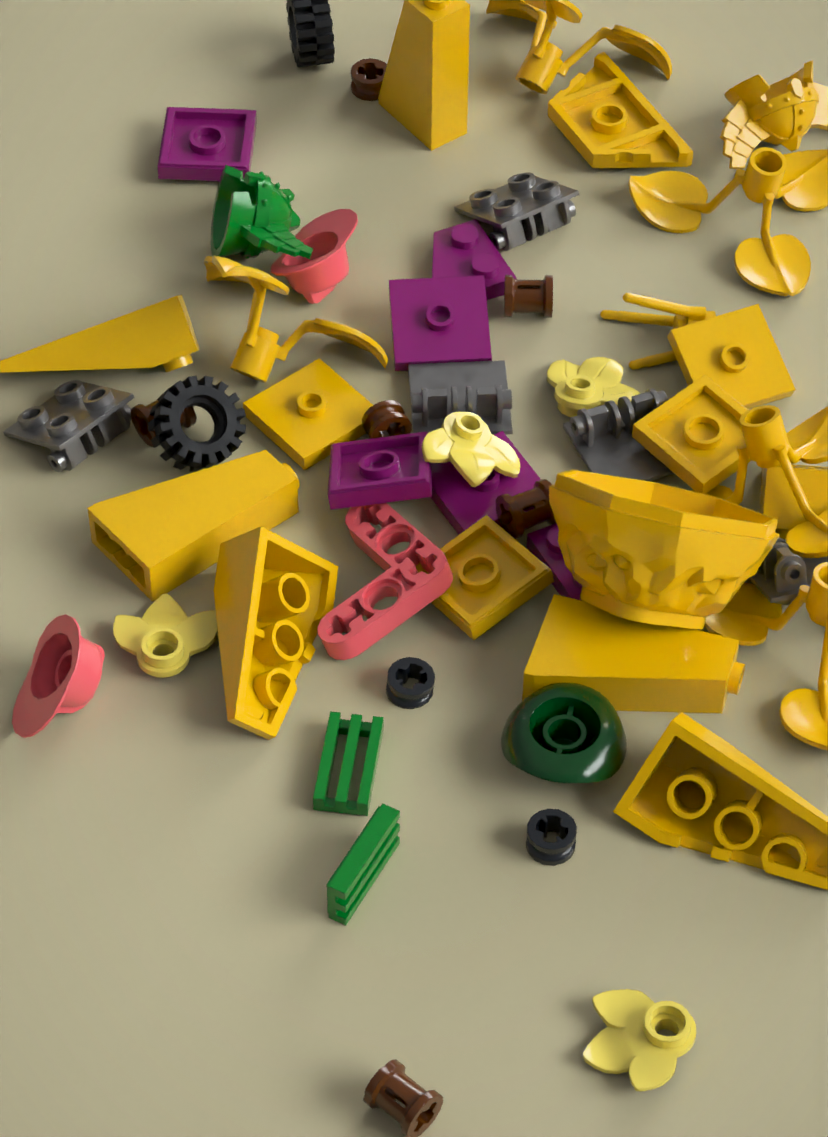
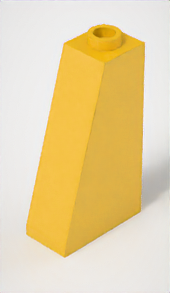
(429, 70)
(177, 526)
(633, 661)

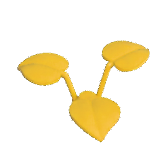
(544, 59)
(770, 264)
(258, 345)
(771, 446)
(749, 619)

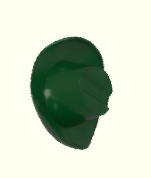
(565, 735)

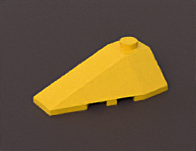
(135, 340)
(723, 804)

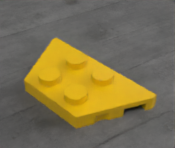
(615, 122)

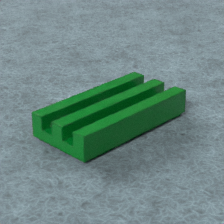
(353, 729)
(363, 864)

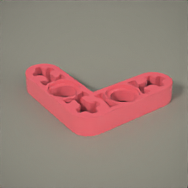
(399, 580)

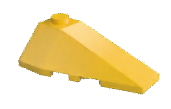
(267, 619)

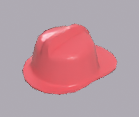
(329, 258)
(60, 677)

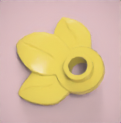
(587, 384)
(470, 448)
(166, 632)
(632, 1039)

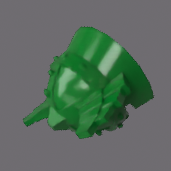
(253, 217)

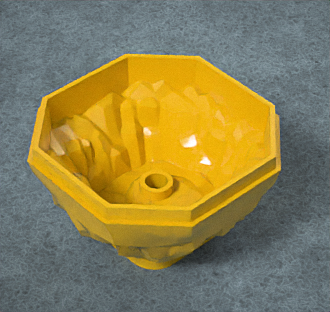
(656, 547)

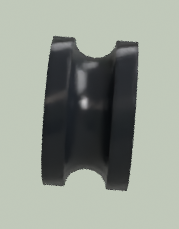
(399, 674)
(552, 821)

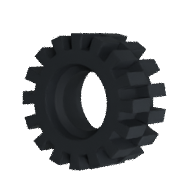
(310, 32)
(220, 407)

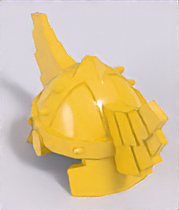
(772, 113)

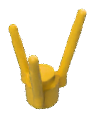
(683, 316)

